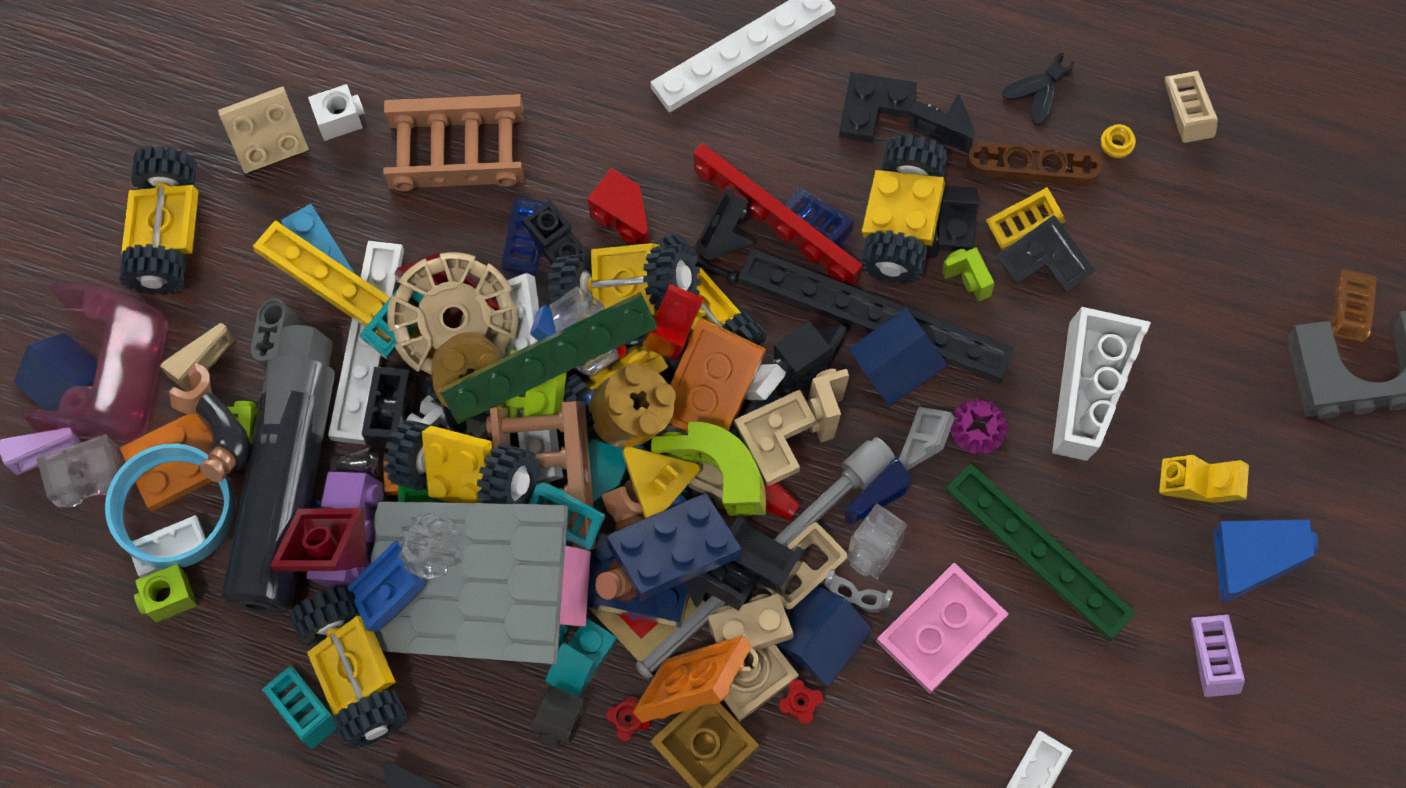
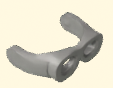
(833, 582)

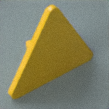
(657, 478)

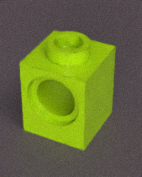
(180, 597)

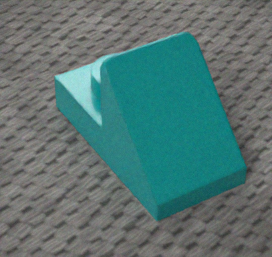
(580, 658)

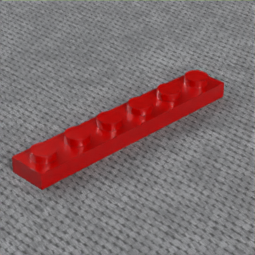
(785, 223)

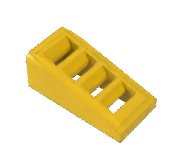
(1031, 203)

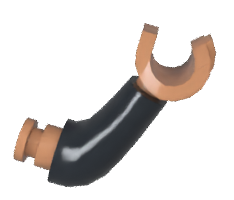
(229, 438)

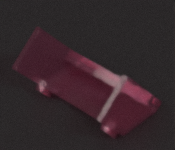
(125, 369)

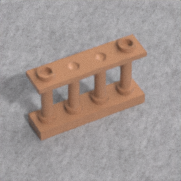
(450, 111)
(573, 457)

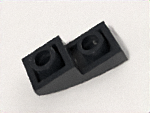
(552, 233)

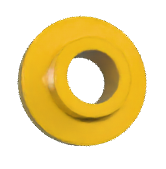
(1120, 133)

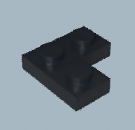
(873, 95)
(1049, 246)

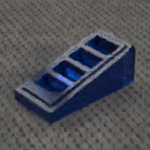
(520, 210)
(842, 223)
(885, 488)

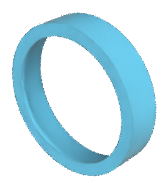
(131, 472)

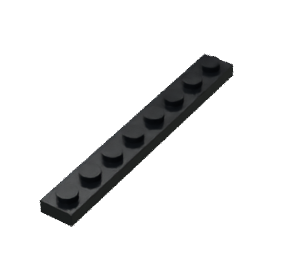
(868, 312)

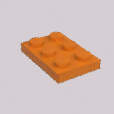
(714, 376)
(173, 479)
(693, 679)

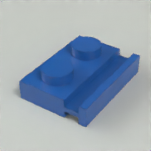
(384, 588)

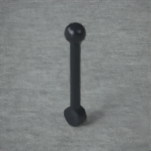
(731, 277)

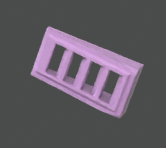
(21, 452)
(1217, 679)

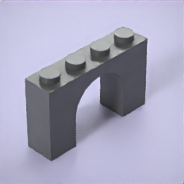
(1328, 386)

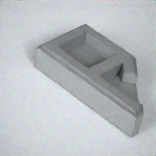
(926, 436)

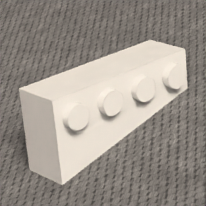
(1094, 375)

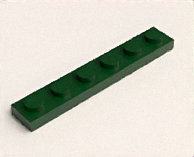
(549, 358)
(1040, 552)

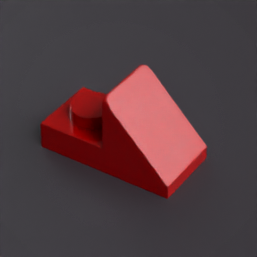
(673, 322)

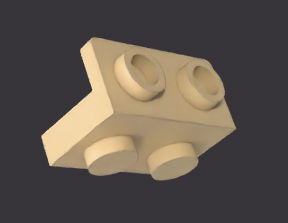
(823, 397)
(759, 621)

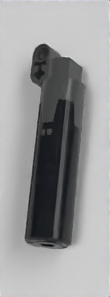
(281, 456)

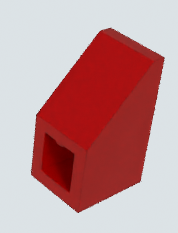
(619, 205)

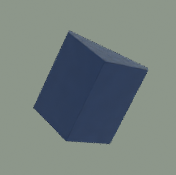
(897, 357)
(53, 368)
(824, 634)

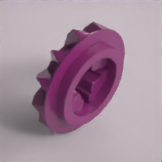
(976, 441)

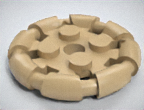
(445, 295)

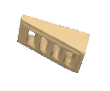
(1196, 125)
(203, 351)

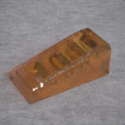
(1350, 328)

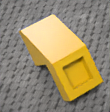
(1197, 480)

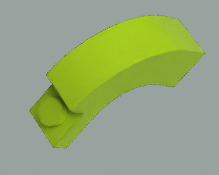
(713, 445)

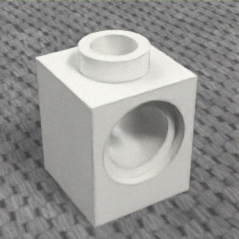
(327, 103)

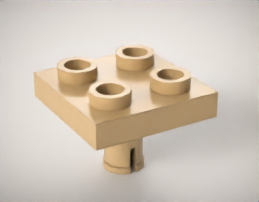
(263, 129)
(761, 678)

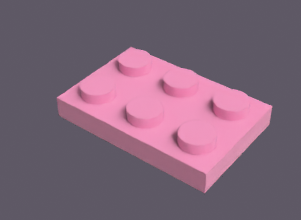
(942, 628)

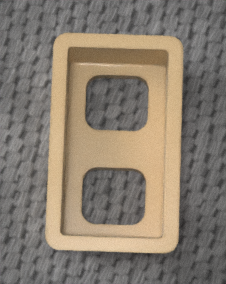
(810, 578)

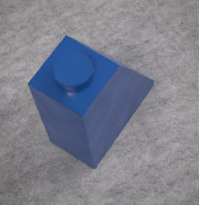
(1259, 552)

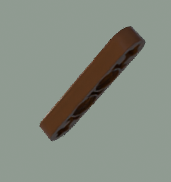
(1034, 157)

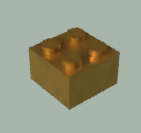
(705, 746)

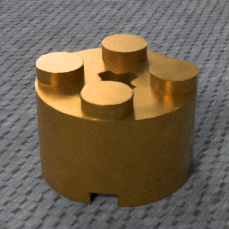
(457, 356)
(632, 406)

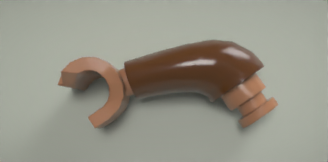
(625, 509)

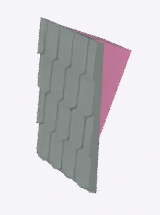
(504, 593)

